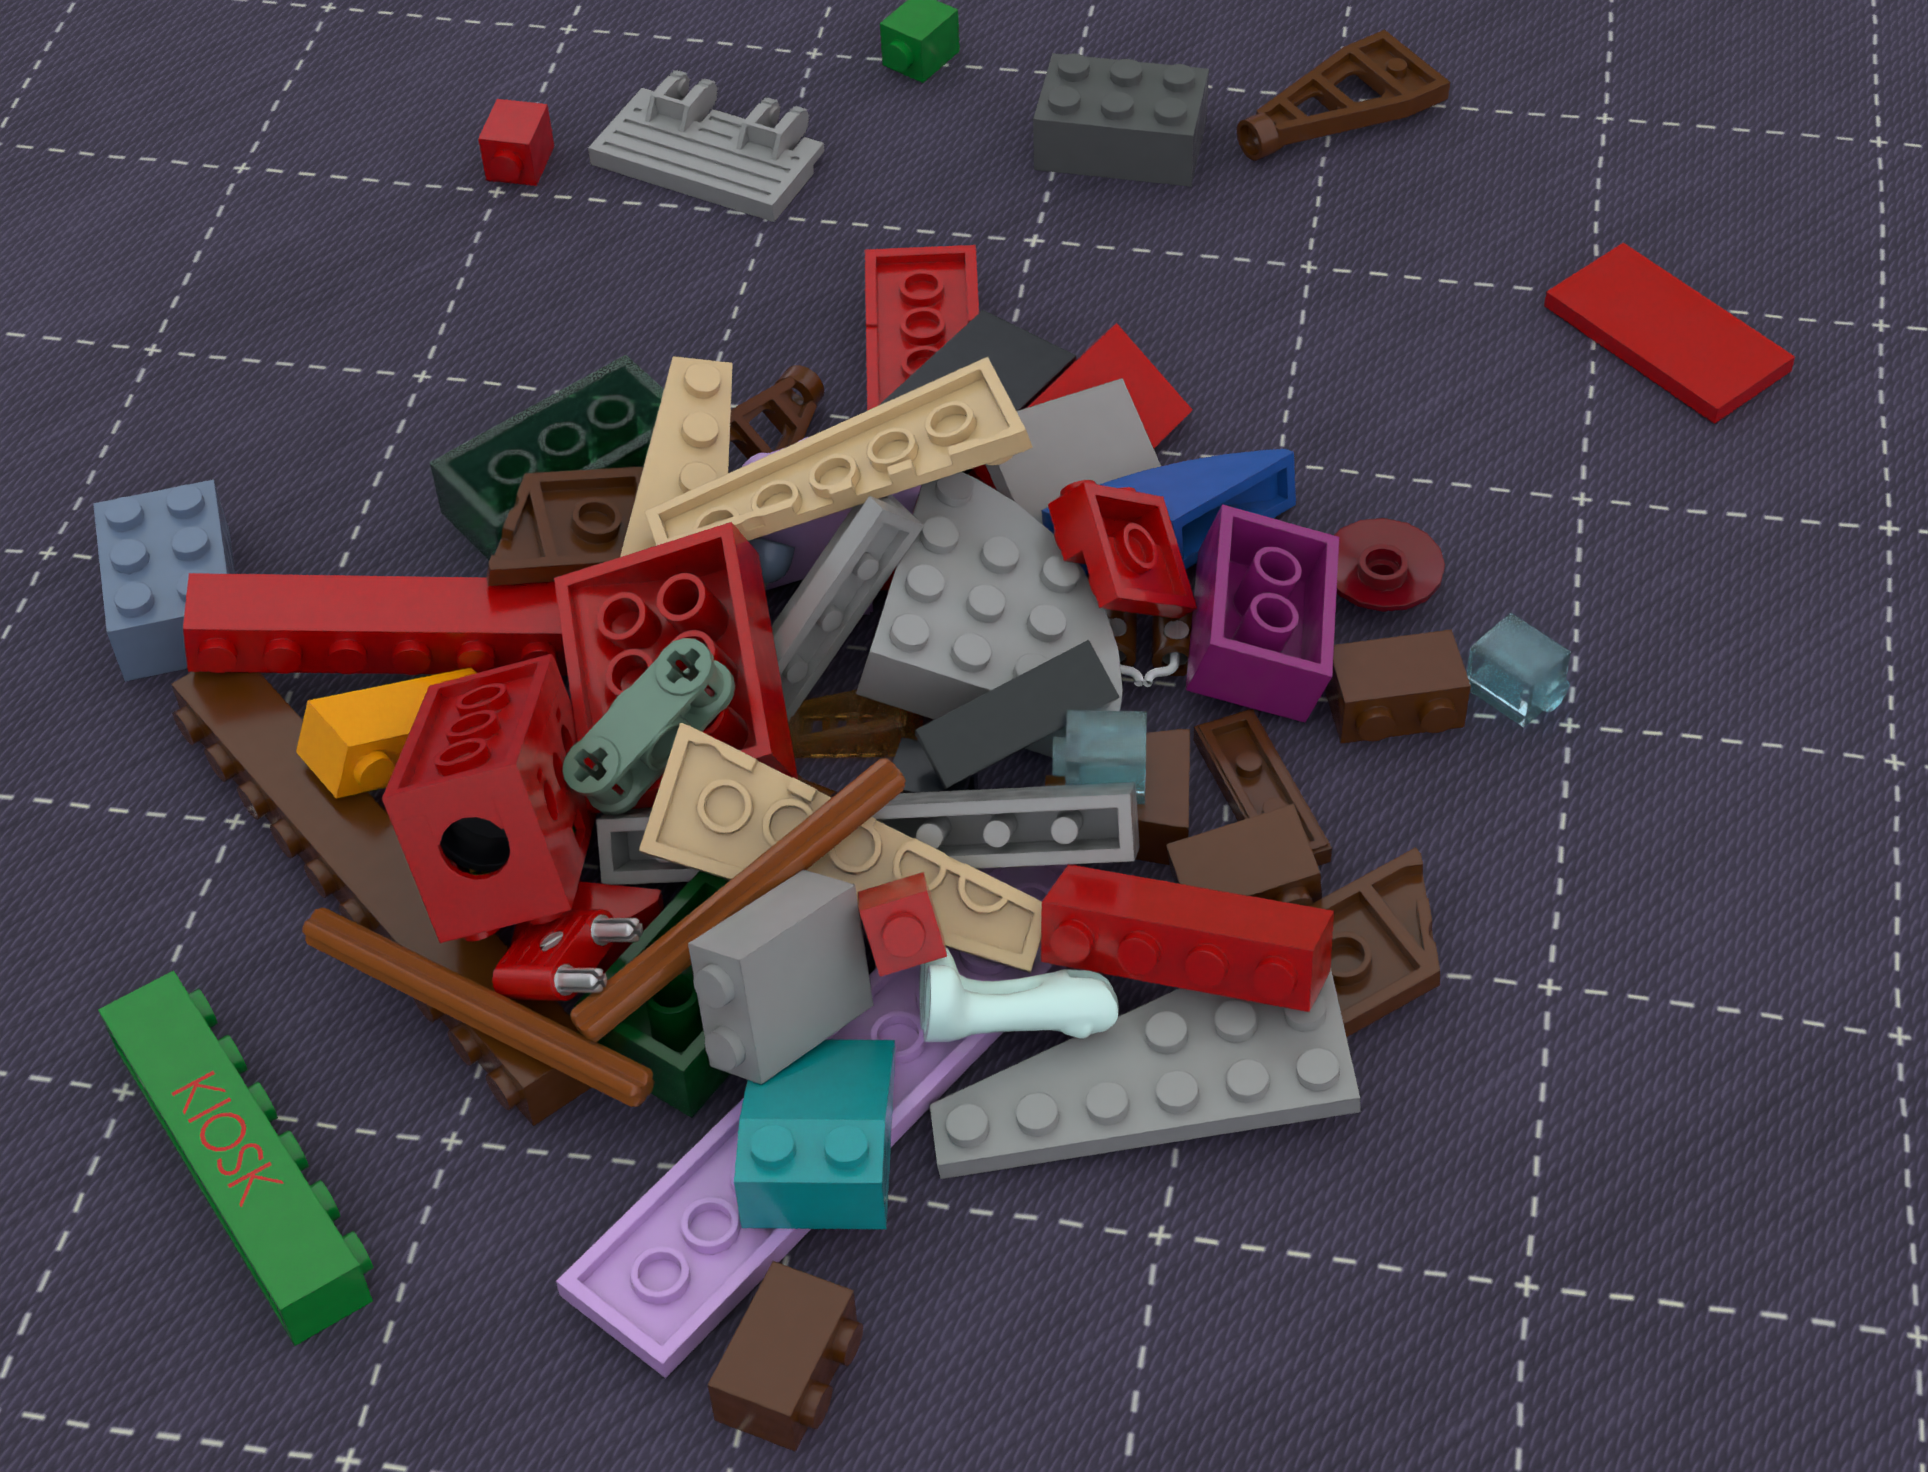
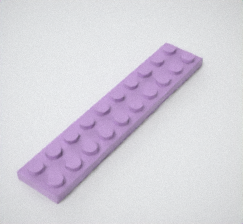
(681, 1249)

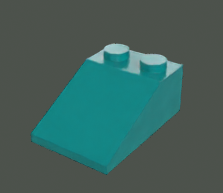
(819, 1140)

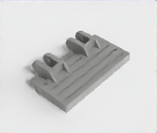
(718, 159)

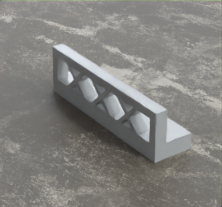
(839, 592)

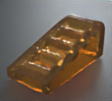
(858, 738)

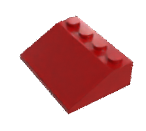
(694, 588)

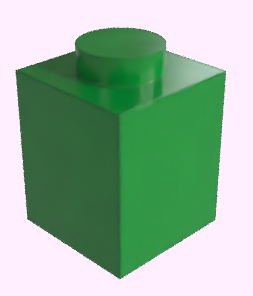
(919, 38)

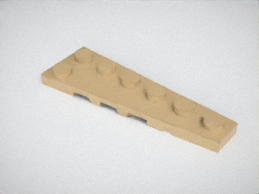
(886, 450)
(728, 809)

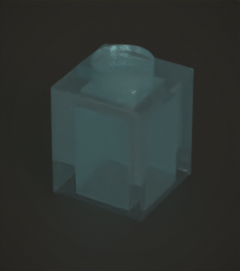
(1518, 670)
(1103, 749)

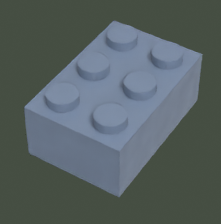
(145, 561)

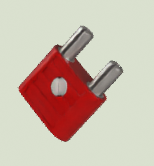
(562, 956)

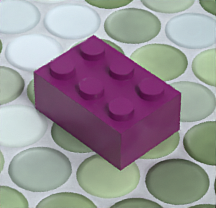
(1264, 614)

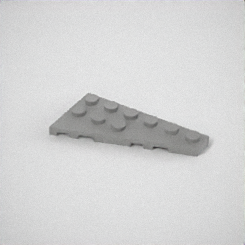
(1154, 1078)

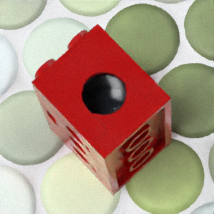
(487, 801)

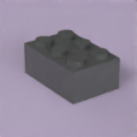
(1121, 119)

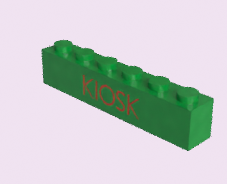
(237, 1157)

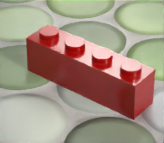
(1187, 937)

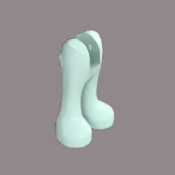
(1056, 1001)

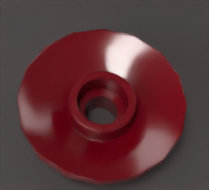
(1387, 565)

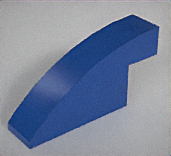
(1198, 487)

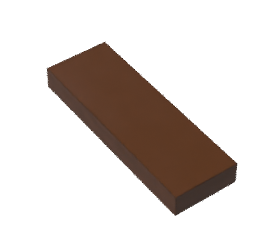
(1254, 774)

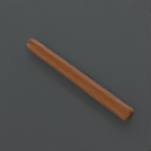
(787, 857)
(479, 1007)

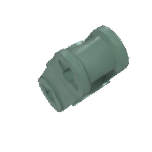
(642, 723)

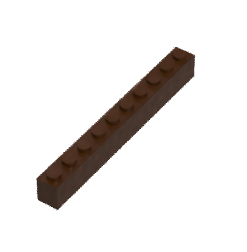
(357, 859)

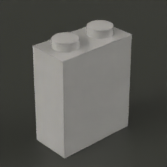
(781, 975)

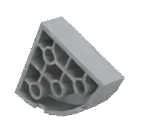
(979, 605)

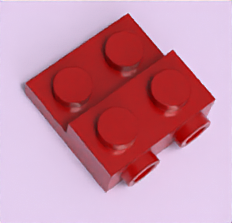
(1126, 547)

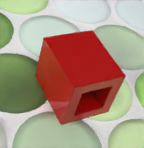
(516, 142)
(901, 924)

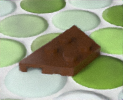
(564, 524)
(1382, 941)

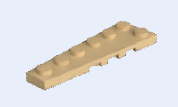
(686, 442)

